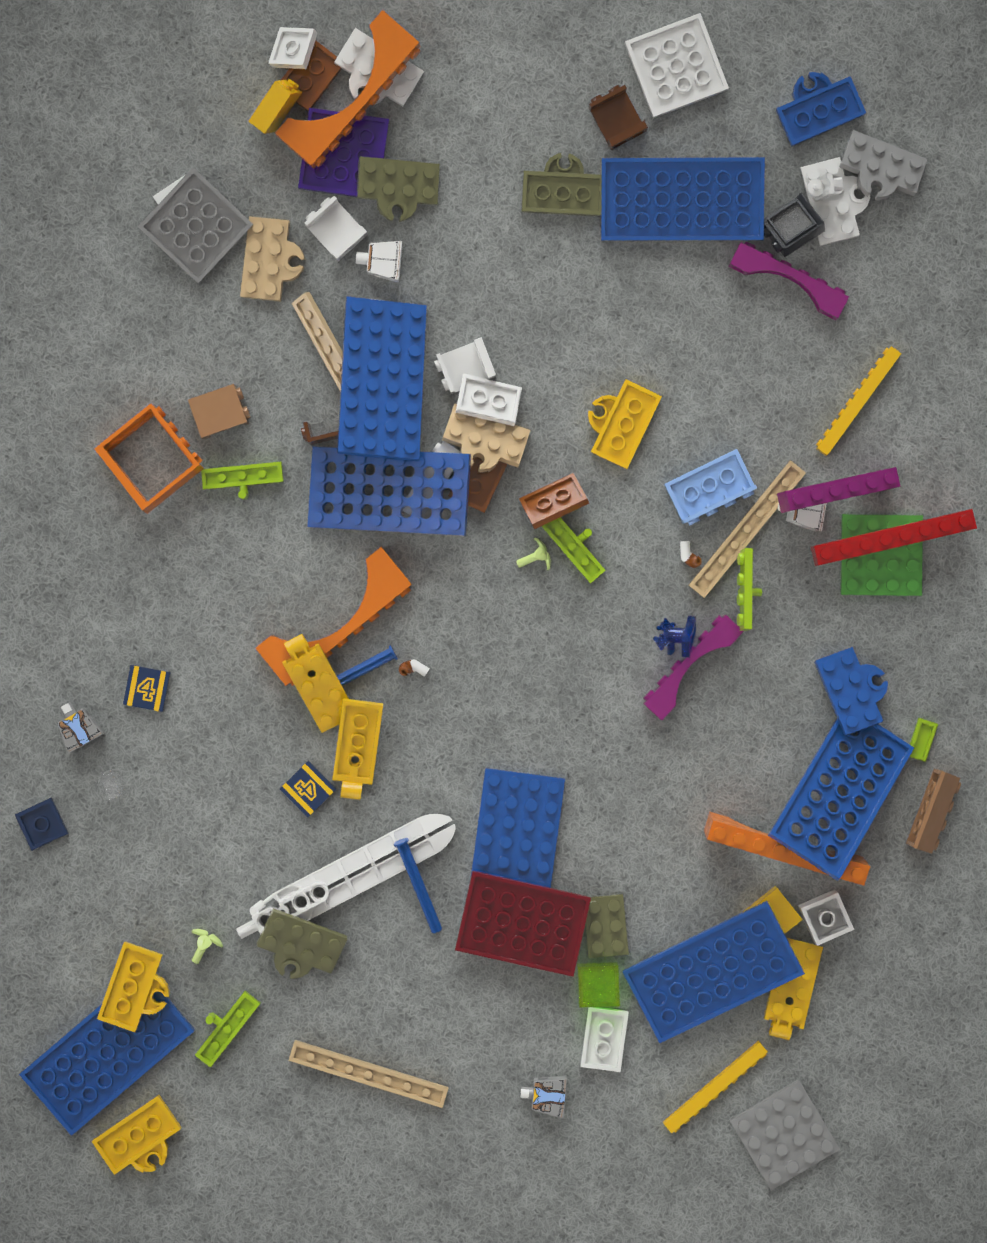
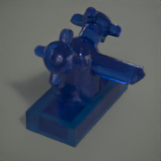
(672, 635)

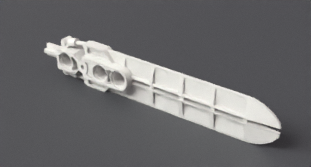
(350, 863)

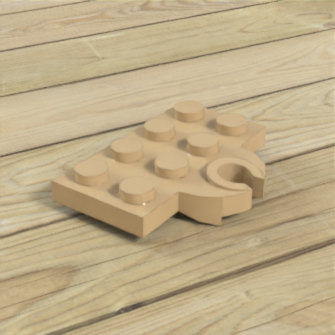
(268, 259)
(486, 440)

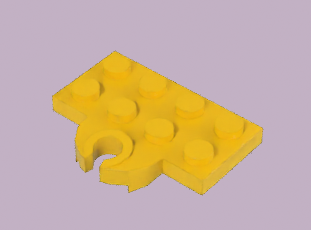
(623, 422)
(133, 988)
(138, 1137)

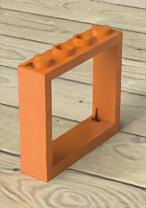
(125, 431)

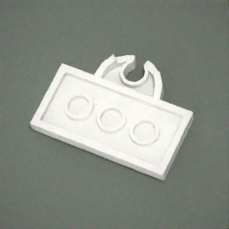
(358, 60)
(838, 209)

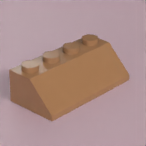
(933, 811)

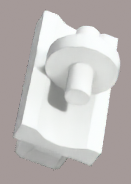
(824, 186)

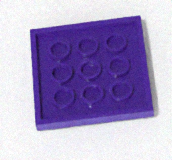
(340, 169)

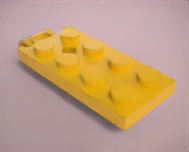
(320, 692)
(357, 737)
(799, 989)

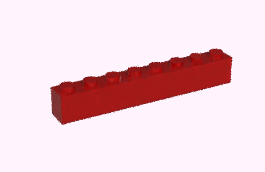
(893, 537)

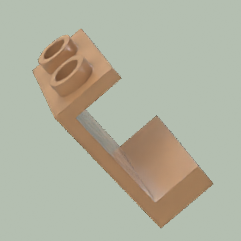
(219, 410)

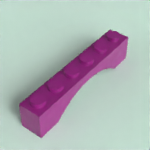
(826, 299)
(838, 489)
(664, 697)

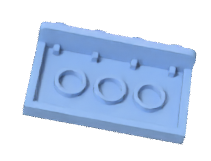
(710, 487)

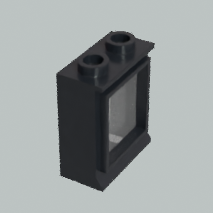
(793, 225)

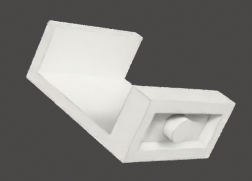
(335, 228)
(468, 360)

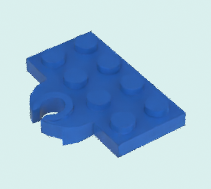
(819, 108)
(852, 690)

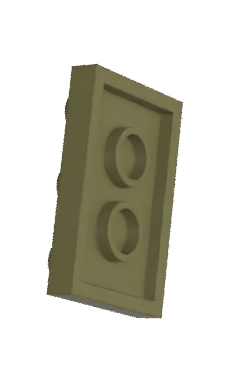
(606, 927)

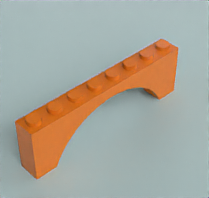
(317, 137)
(383, 586)
(734, 834)

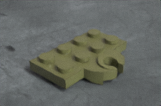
(397, 184)
(562, 190)
(300, 944)

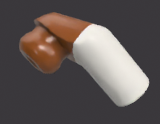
(687, 556)
(413, 666)

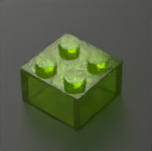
(598, 984)

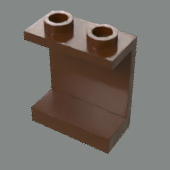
(616, 117)
(308, 436)

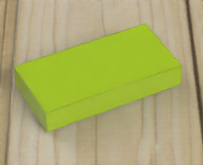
(922, 739)

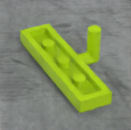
(242, 476)
(574, 548)
(745, 592)
(226, 1028)

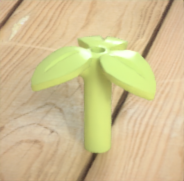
(539, 554)
(203, 943)

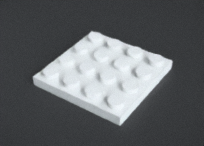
(676, 65)

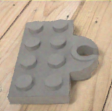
(882, 166)

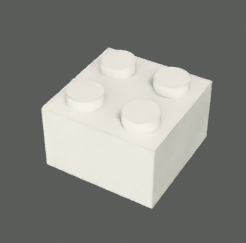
(825, 917)

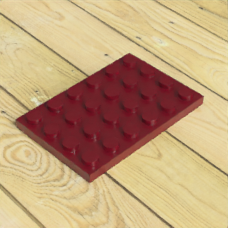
(523, 923)

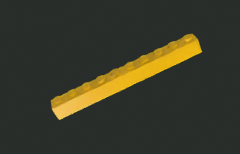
(860, 397)
(715, 1086)

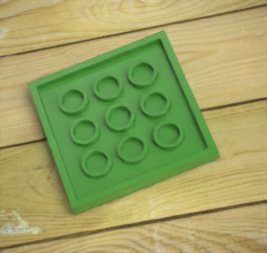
(883, 572)

